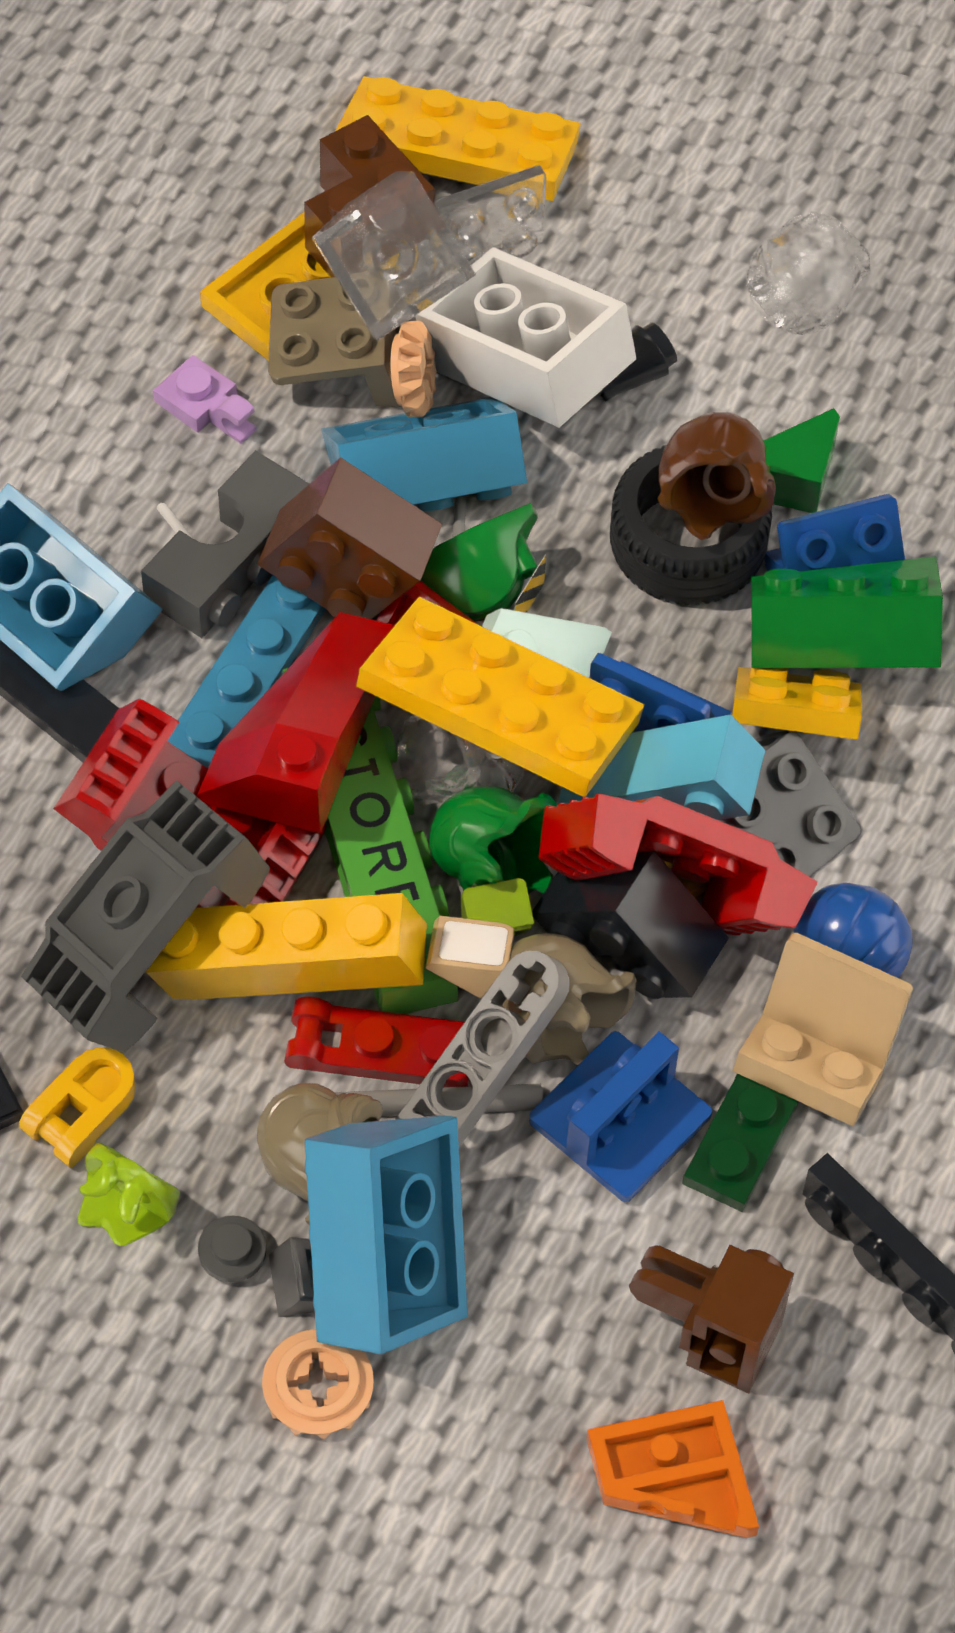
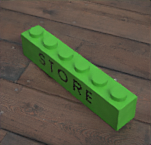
(382, 854)

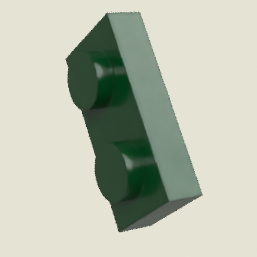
(739, 1142)

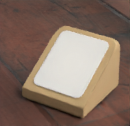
(469, 952)

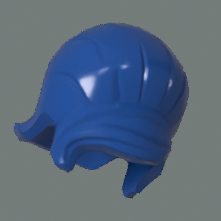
(860, 925)

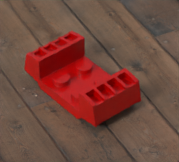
(133, 769)
(746, 878)

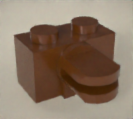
(726, 1309)

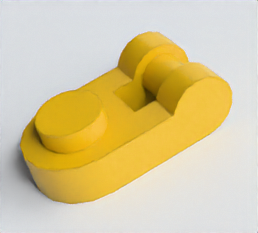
(97, 1085)

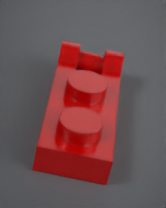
(370, 1044)

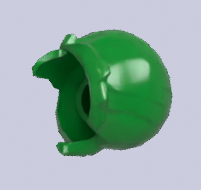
(491, 838)

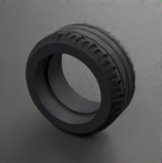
(672, 569)

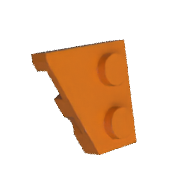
(676, 1469)

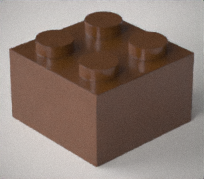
(349, 543)

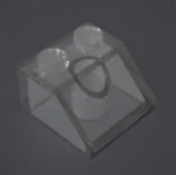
(392, 253)

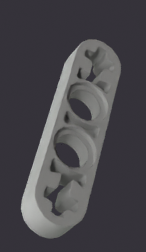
(466, 1051)

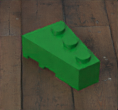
(848, 616)

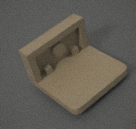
(324, 338)

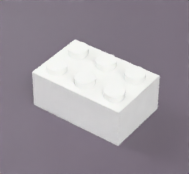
(529, 337)

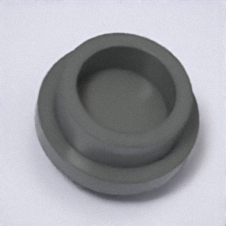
(232, 1248)

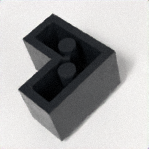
(641, 921)

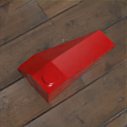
(301, 734)

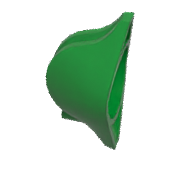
(484, 564)

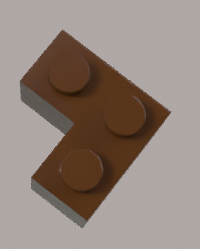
(350, 165)

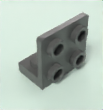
(797, 806)

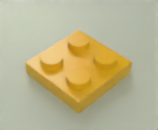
(799, 703)

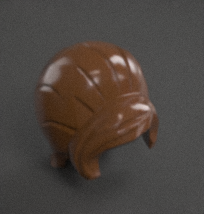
(716, 473)

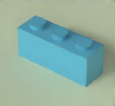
(696, 764)

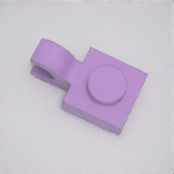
(203, 395)

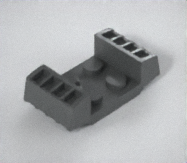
(131, 909)

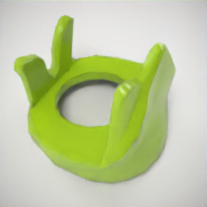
(124, 1196)

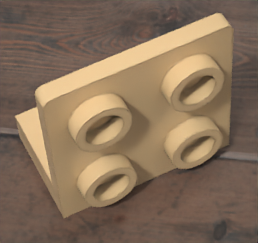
(825, 1029)

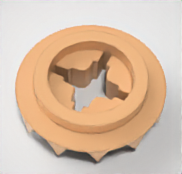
(413, 369)
(295, 1408)

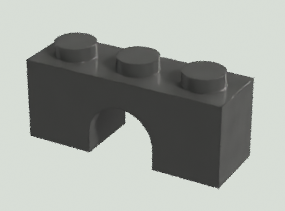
(204, 581)

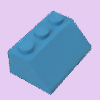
(438, 455)
(60, 598)
(386, 1231)

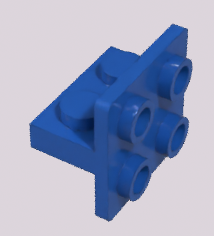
(840, 537)
(622, 1113)

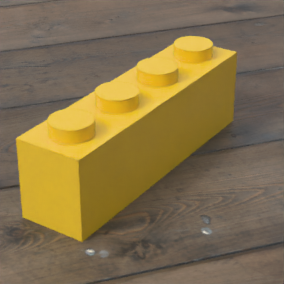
(294, 948)

